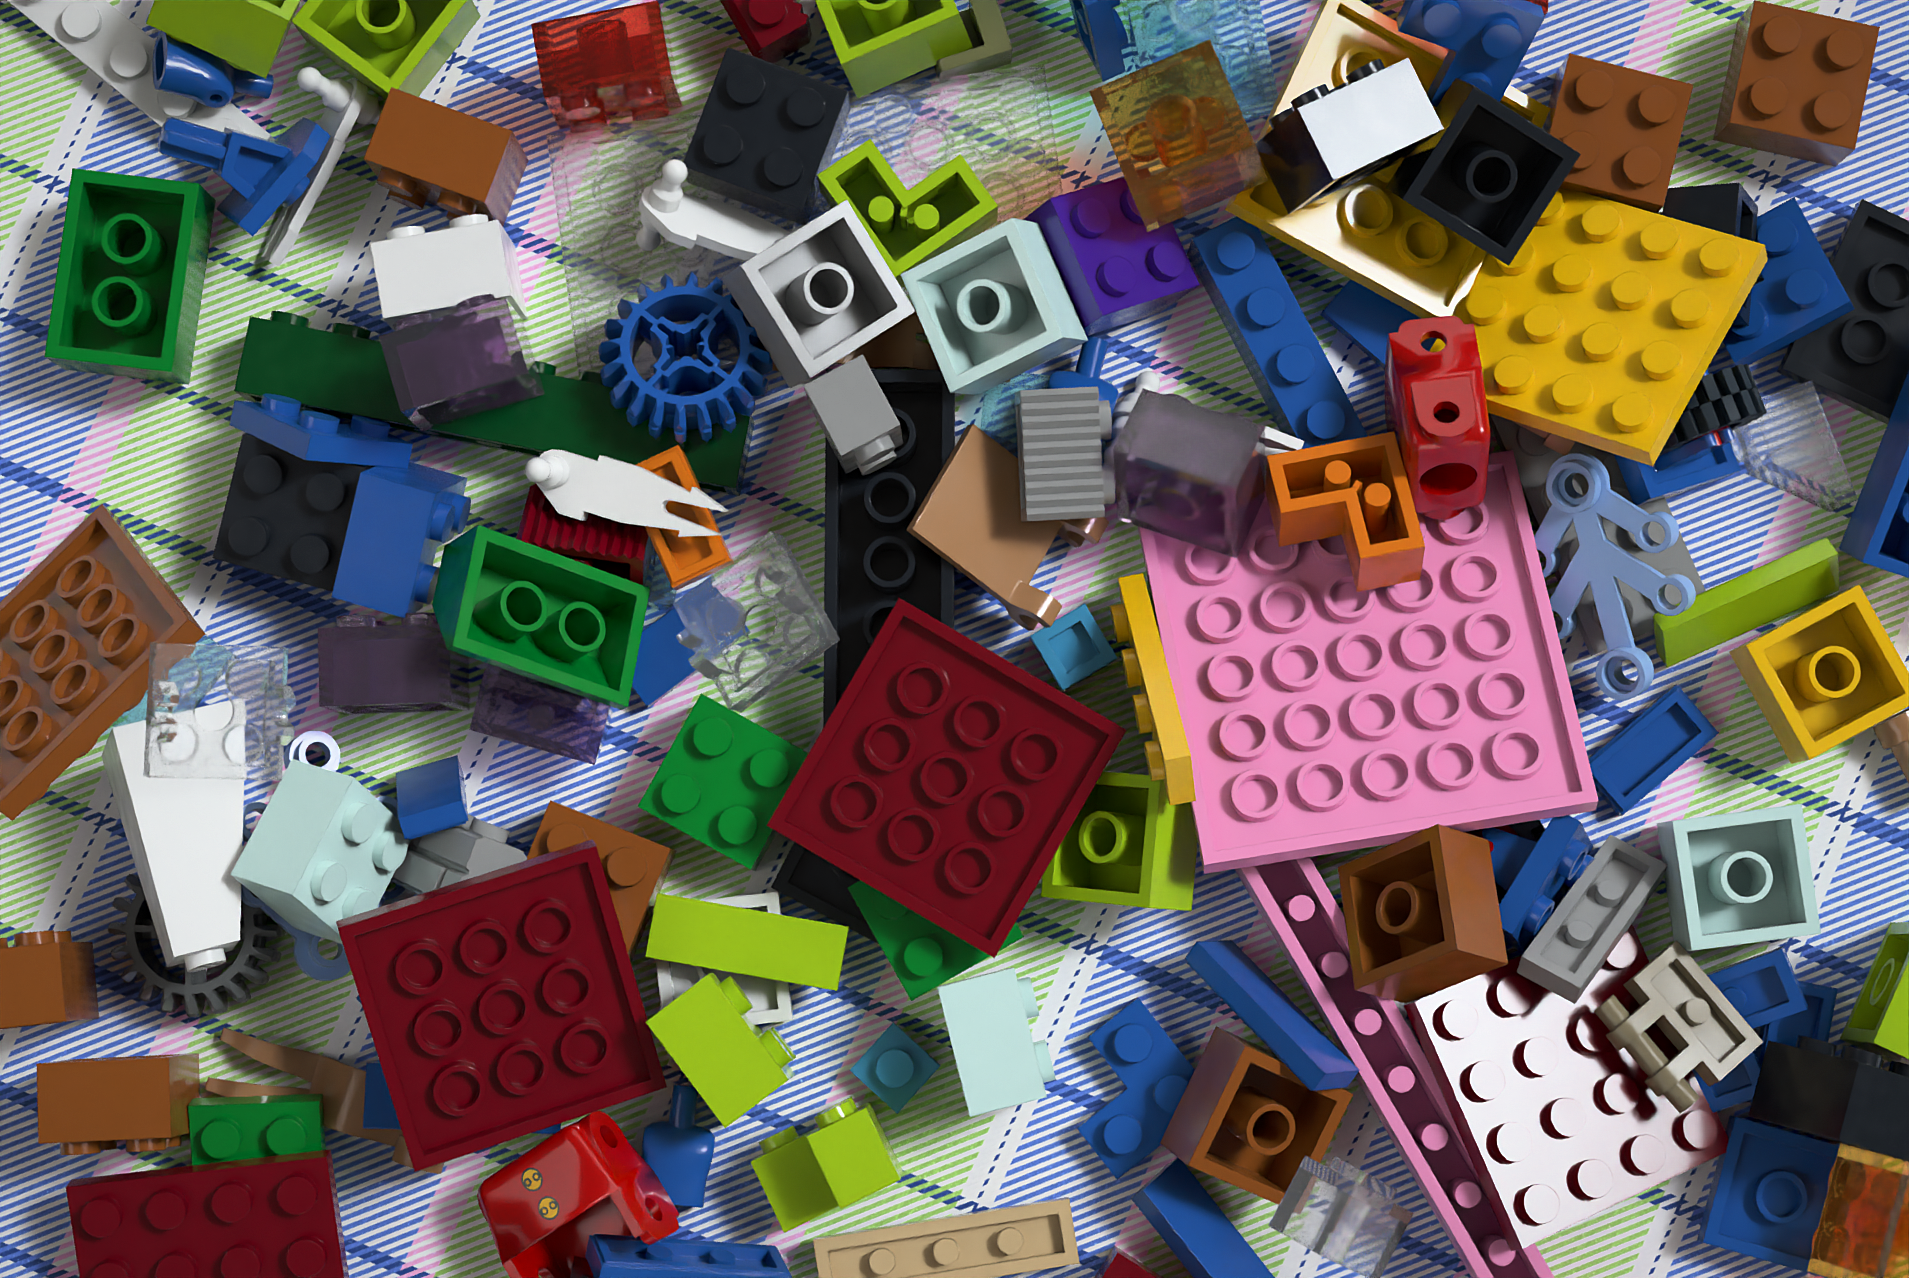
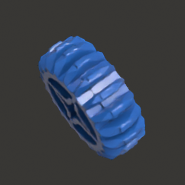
(658, 397)

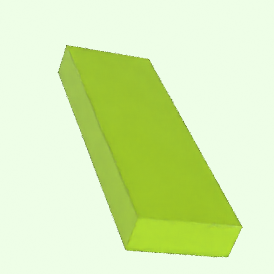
(1748, 602)
(747, 941)

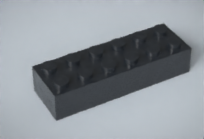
(867, 517)

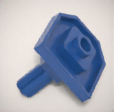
(257, 169)

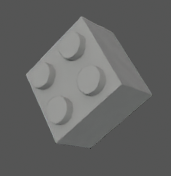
(818, 294)

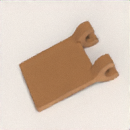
(977, 527)

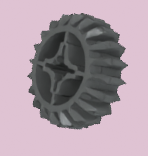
(141, 929)

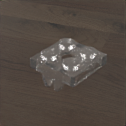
(717, 616)
(259, 725)

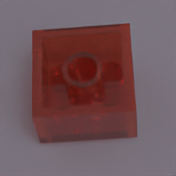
(607, 66)

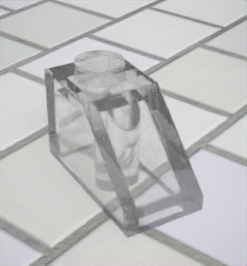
(1796, 449)

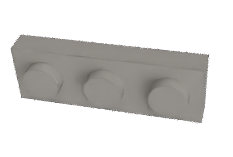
(1591, 919)

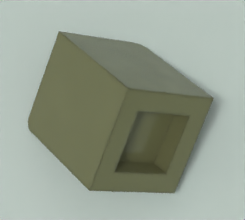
(988, 38)

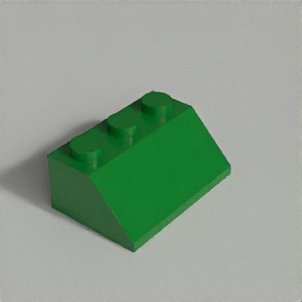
(540, 615)

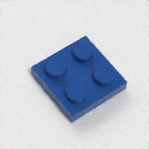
(1768, 1194)

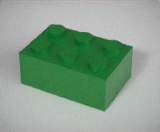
(130, 276)

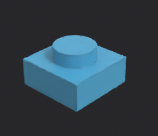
(1073, 647)
(895, 1067)

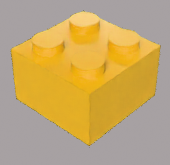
(1824, 674)

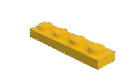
(1156, 706)

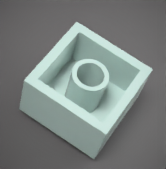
(994, 307)
(321, 850)
(1739, 878)
(994, 1041)

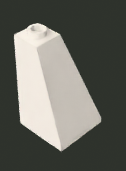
(183, 845)

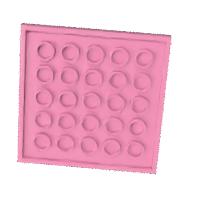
(1374, 710)

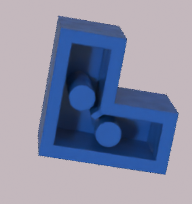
(395, 534)

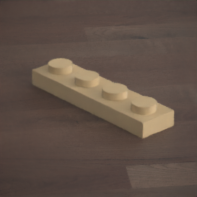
(956, 1245)

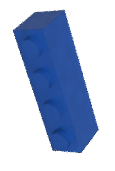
(1273, 335)
(1881, 516)

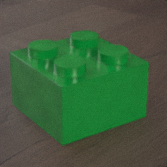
(724, 781)

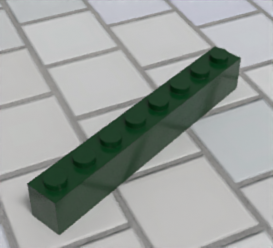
(351, 378)

